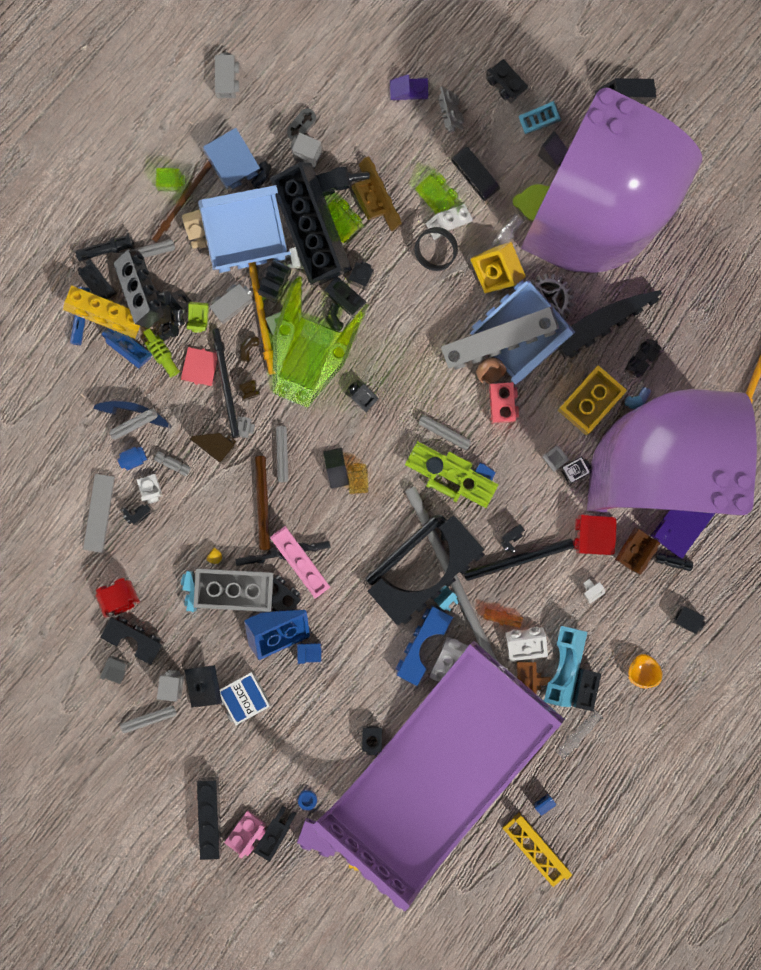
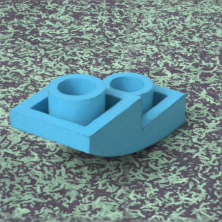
(188, 583)

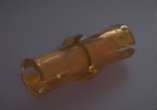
(502, 618)

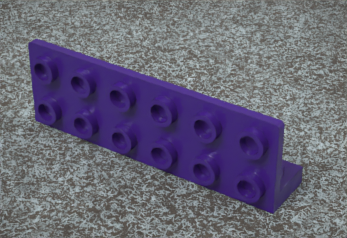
(680, 530)

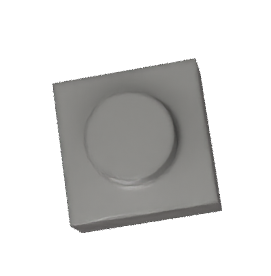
(555, 458)

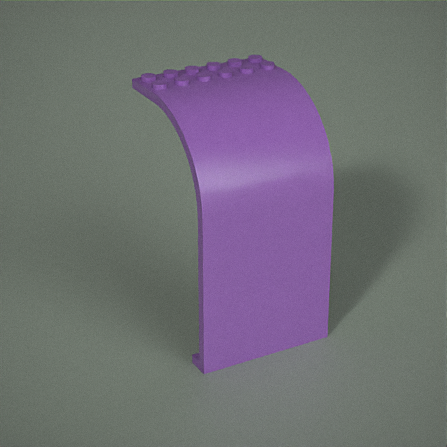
(438, 775)

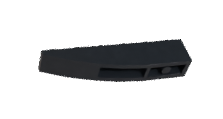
(603, 319)

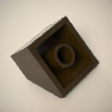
(216, 445)

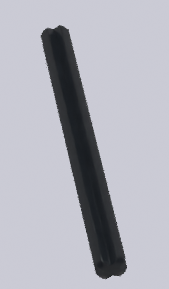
(519, 559)

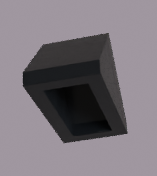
(336, 468)

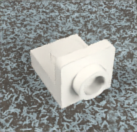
(149, 489)

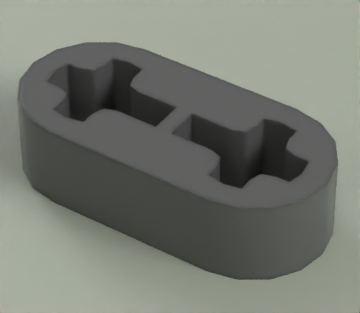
(297, 122)

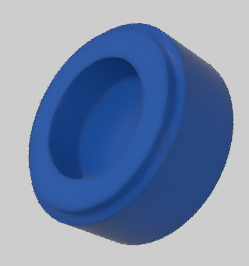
(307, 800)

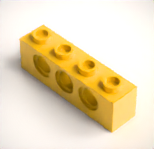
(100, 311)

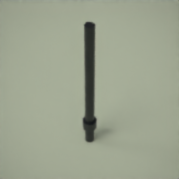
(219, 349)

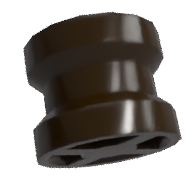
(249, 390)

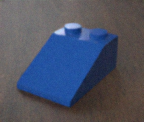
(276, 631)

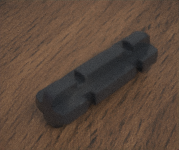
(674, 561)

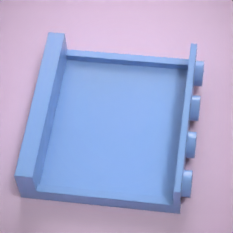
(243, 228)
(527, 357)

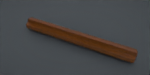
(262, 502)

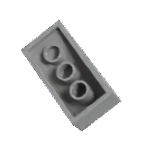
(233, 590)

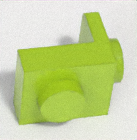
(197, 316)

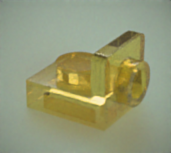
(357, 478)

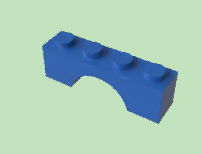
(434, 623)

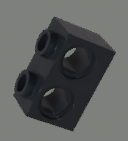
(277, 599)

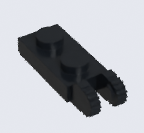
(274, 835)

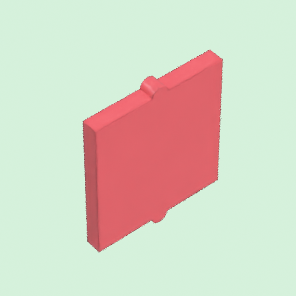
(199, 366)

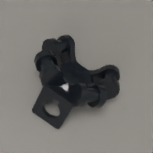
(172, 311)

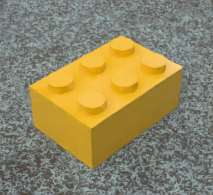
(592, 400)

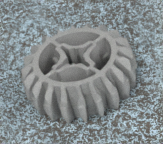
(559, 289)

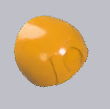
(645, 672)

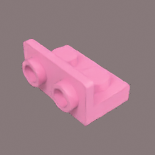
(245, 834)

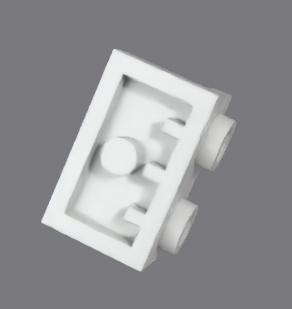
(526, 644)

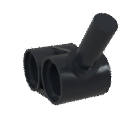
(339, 179)

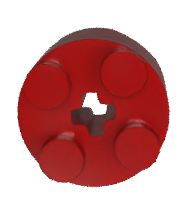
(117, 597)

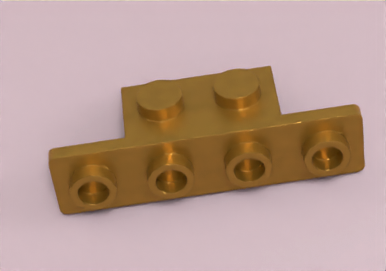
(374, 197)

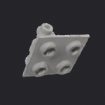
(449, 104)

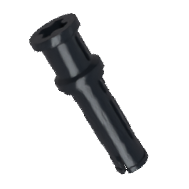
(113, 245)

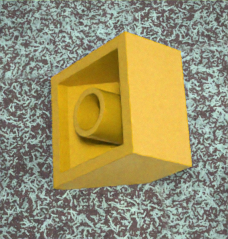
(498, 268)

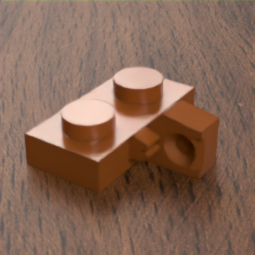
(527, 675)

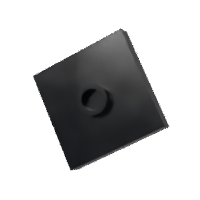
(203, 686)

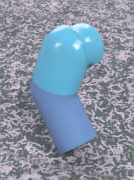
(637, 401)

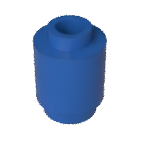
(132, 458)

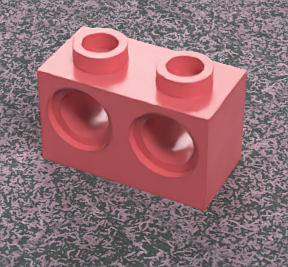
(497, 402)

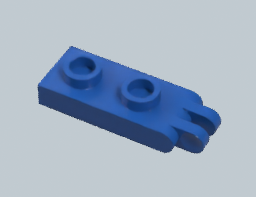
(127, 347)

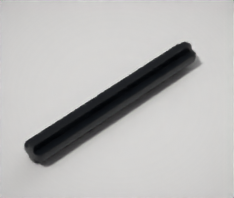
(405, 548)

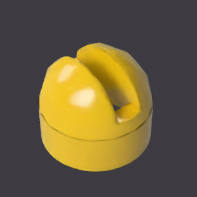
(214, 556)

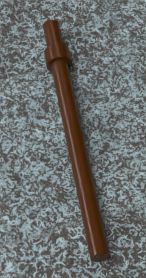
(164, 224)

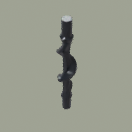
(272, 553)

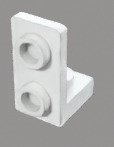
(450, 219)

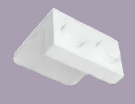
(450, 653)

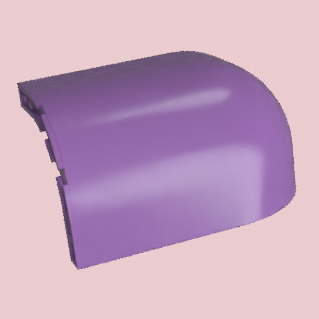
(613, 186)
(679, 454)

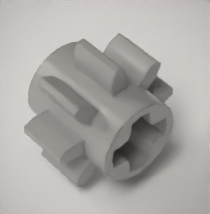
(245, 426)

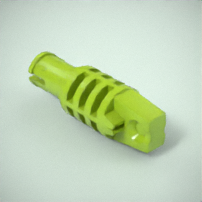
(160, 352)

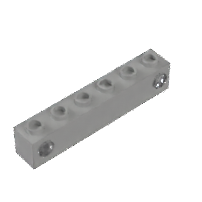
(500, 337)

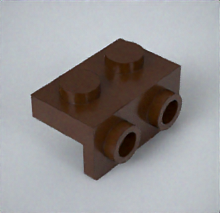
(637, 551)

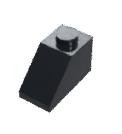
(553, 151)

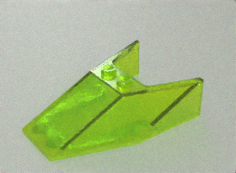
(307, 352)

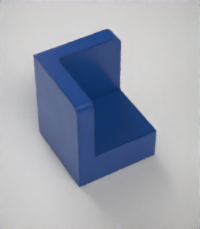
(309, 652)

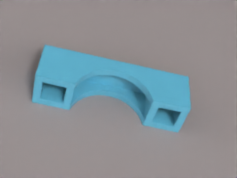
(571, 648)

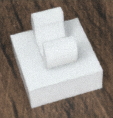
(296, 261)
(593, 592)

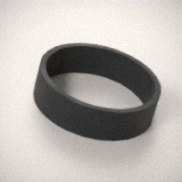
(423, 261)

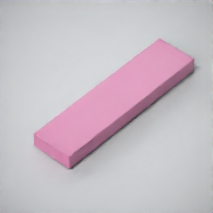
(300, 562)

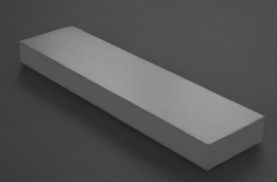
(99, 513)

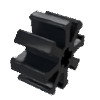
(274, 281)

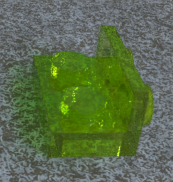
(437, 193)
(345, 220)

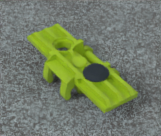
(432, 463)

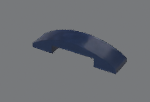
(111, 408)

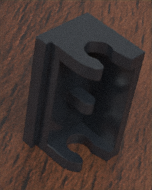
(95, 280)
(344, 297)
(586, 689)

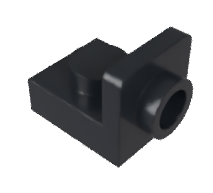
(361, 395)
(141, 513)
(514, 534)

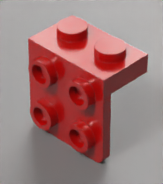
(595, 535)

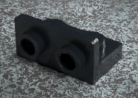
(506, 81)

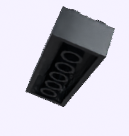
(310, 223)

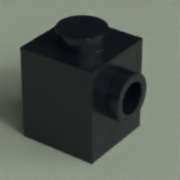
(361, 275)

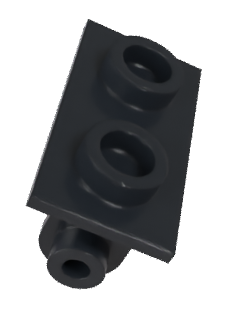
(648, 350)

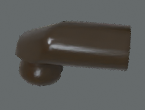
(246, 345)

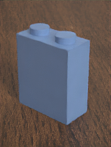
(231, 159)

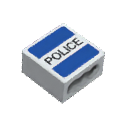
(244, 698)

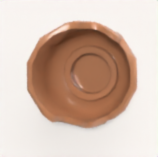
(490, 370)

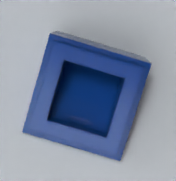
(485, 471)
(544, 804)

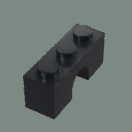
(148, 646)

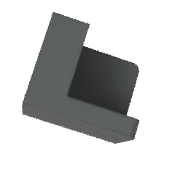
(114, 669)

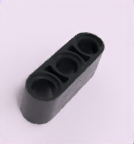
(475, 173)

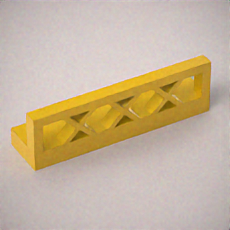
(541, 844)

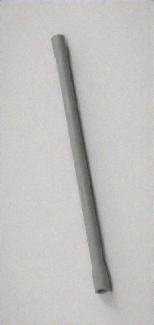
(416, 502)

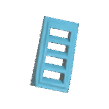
(537, 111)

